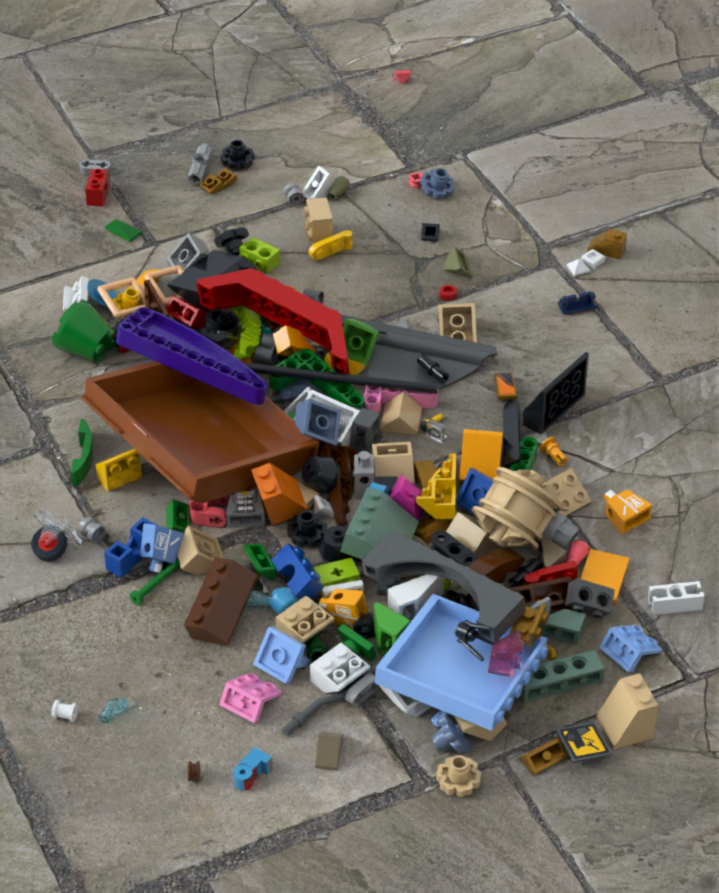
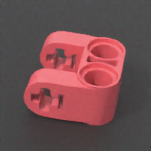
(206, 515)

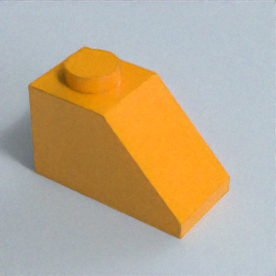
(290, 341)

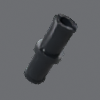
(433, 368)
(524, 570)

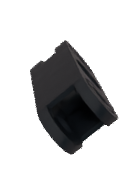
(452, 548)

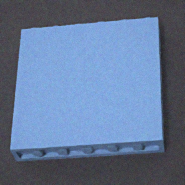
(445, 675)

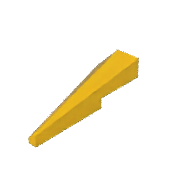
(440, 494)

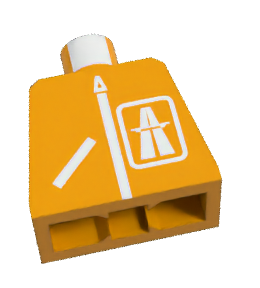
(626, 510)
(345, 606)

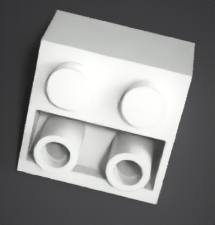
(337, 669)

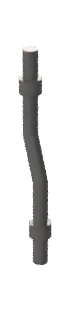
(301, 717)

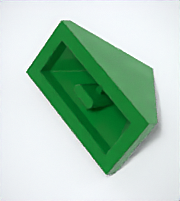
(123, 230)

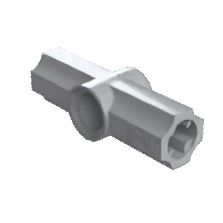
(200, 164)

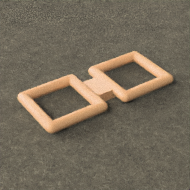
(132, 281)

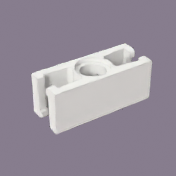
(675, 598)

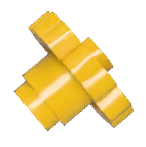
(127, 299)

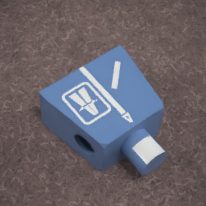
(160, 545)

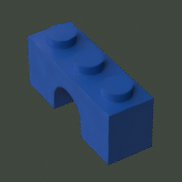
(122, 557)
(293, 565)

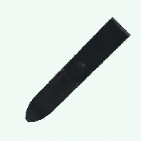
(511, 431)

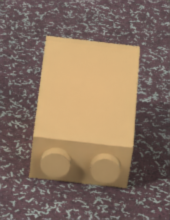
(629, 713)

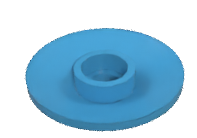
(93, 292)

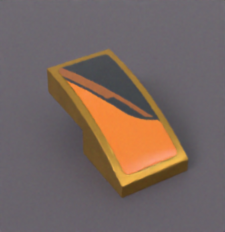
(505, 386)

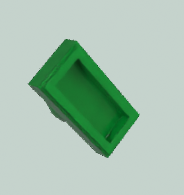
(356, 643)

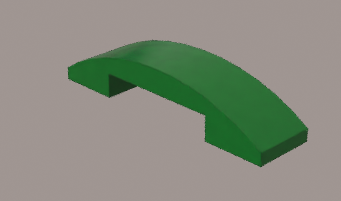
(81, 466)

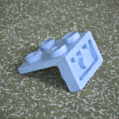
(628, 645)

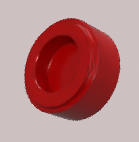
(448, 292)

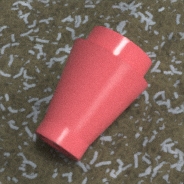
(578, 551)

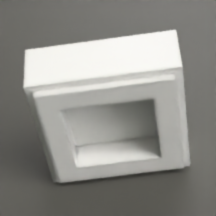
(593, 258)

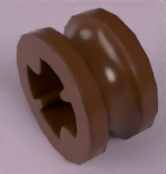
(193, 771)

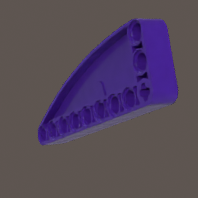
(189, 353)

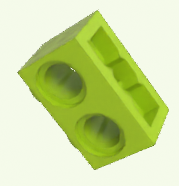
(260, 254)

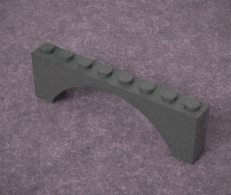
(403, 556)

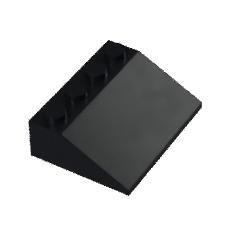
(211, 265)
(557, 397)

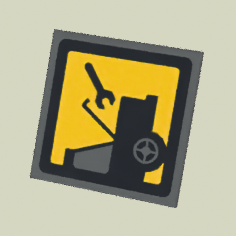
(584, 743)

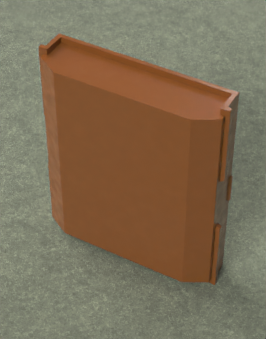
(196, 431)

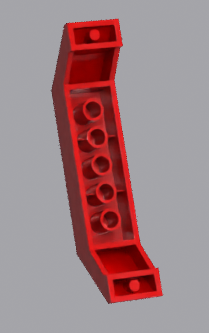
(279, 305)

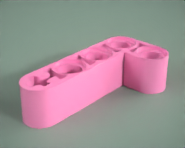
(378, 396)

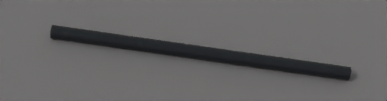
(343, 378)

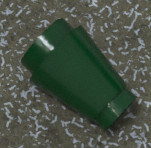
(315, 648)

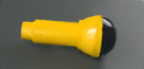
(423, 425)

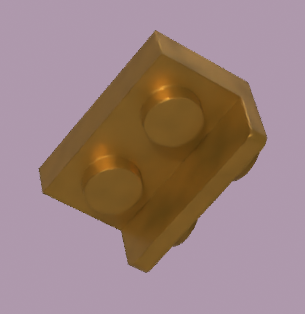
(530, 624)

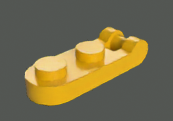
(331, 245)

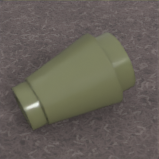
(339, 187)

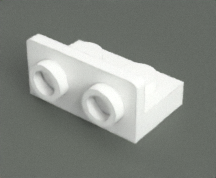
(75, 294)

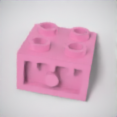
(247, 696)

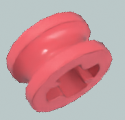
(414, 180)

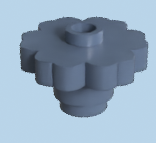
(437, 183)
(451, 735)

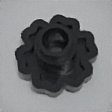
(237, 155)
(232, 239)
(306, 529)

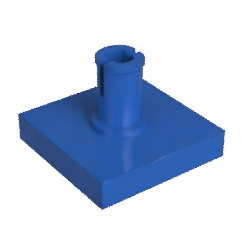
(473, 489)

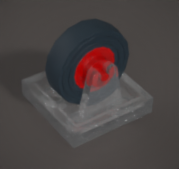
(51, 540)

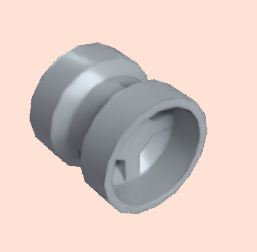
(293, 194)
(94, 531)

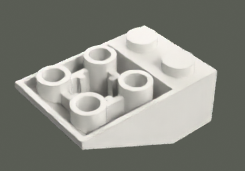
(412, 595)

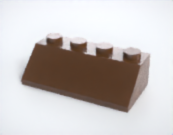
(220, 601)

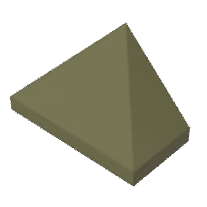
(457, 263)

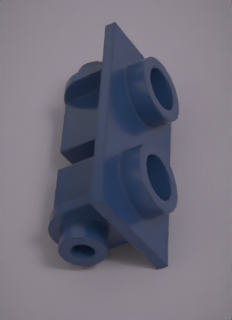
(572, 304)

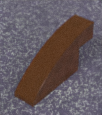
(497, 564)

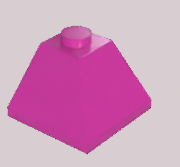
(405, 495)

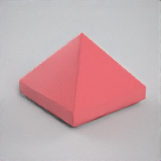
(402, 76)

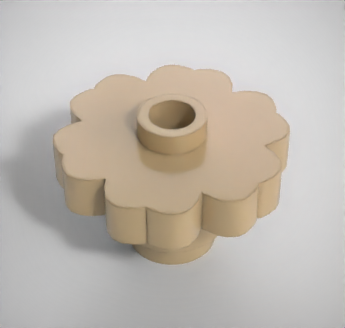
(458, 776)

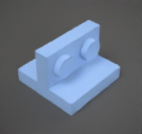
(280, 655)

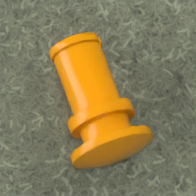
(552, 449)

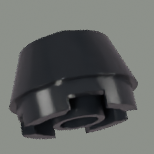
(222, 321)
(320, 473)
(332, 543)

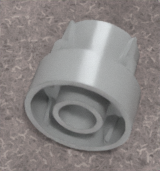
(561, 531)

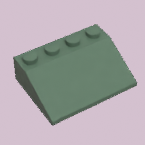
(374, 521)

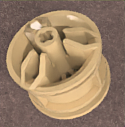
(517, 508)

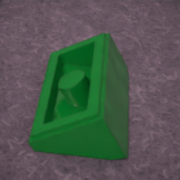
(178, 516)
(261, 560)

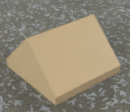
(401, 415)
(469, 533)

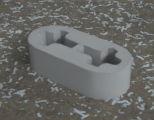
(88, 164)
(362, 690)

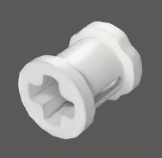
(64, 710)

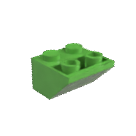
(387, 627)

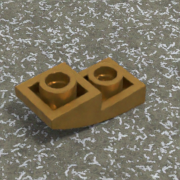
(219, 182)
(423, 472)

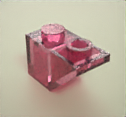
(504, 655)

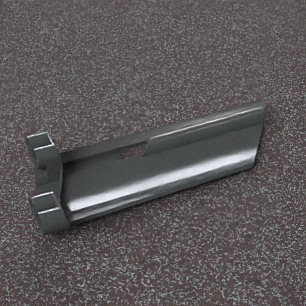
(398, 352)

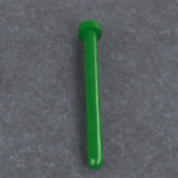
(137, 596)

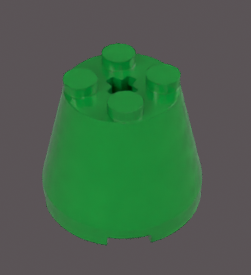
(84, 333)

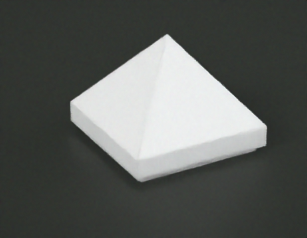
(578, 267)
(322, 507)

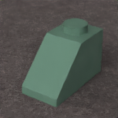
(564, 626)

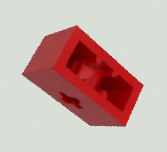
(97, 187)
(186, 312)

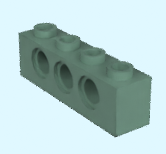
(563, 676)

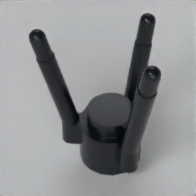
(466, 632)

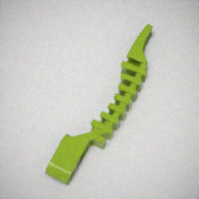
(251, 335)

